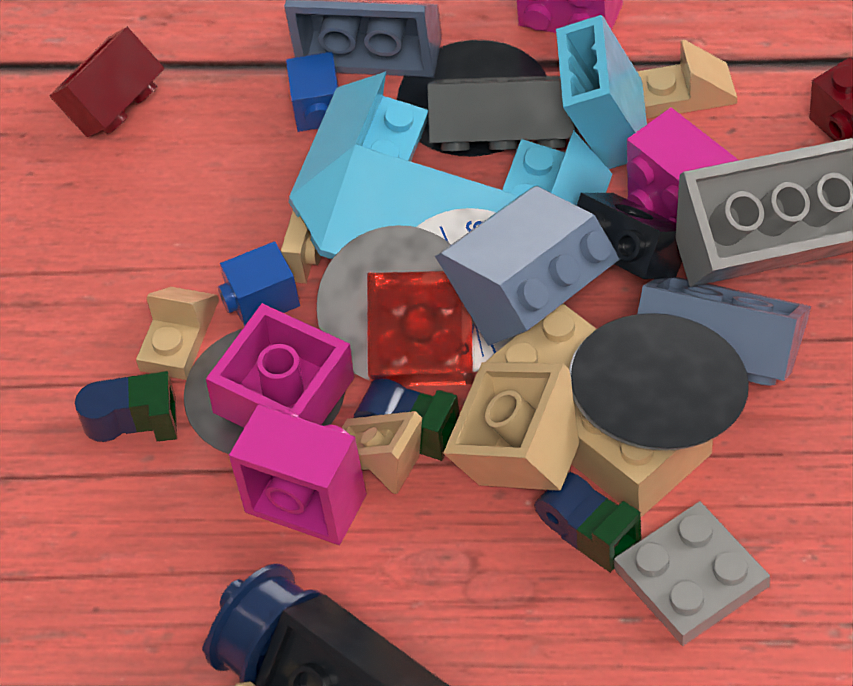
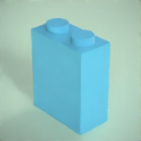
(600, 88)

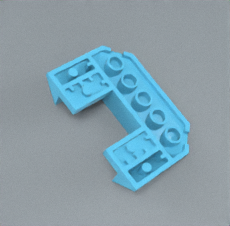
(365, 179)

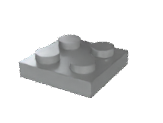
(691, 573)

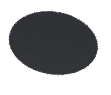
(465, 61)
(659, 380)

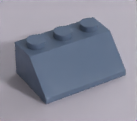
(368, 35)
(525, 262)
(758, 327)

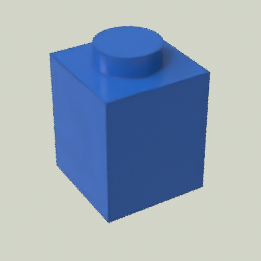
(311, 88)
(258, 279)

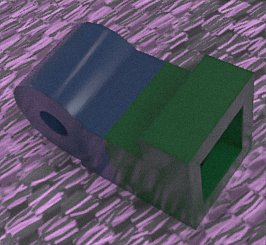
(128, 407)
(437, 412)
(590, 520)

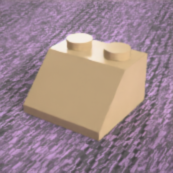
(517, 426)

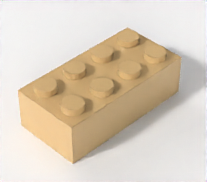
(619, 469)

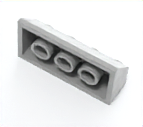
(766, 212)

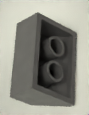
(497, 112)

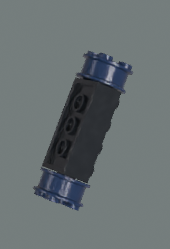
(297, 637)

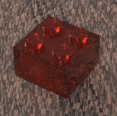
(418, 330)

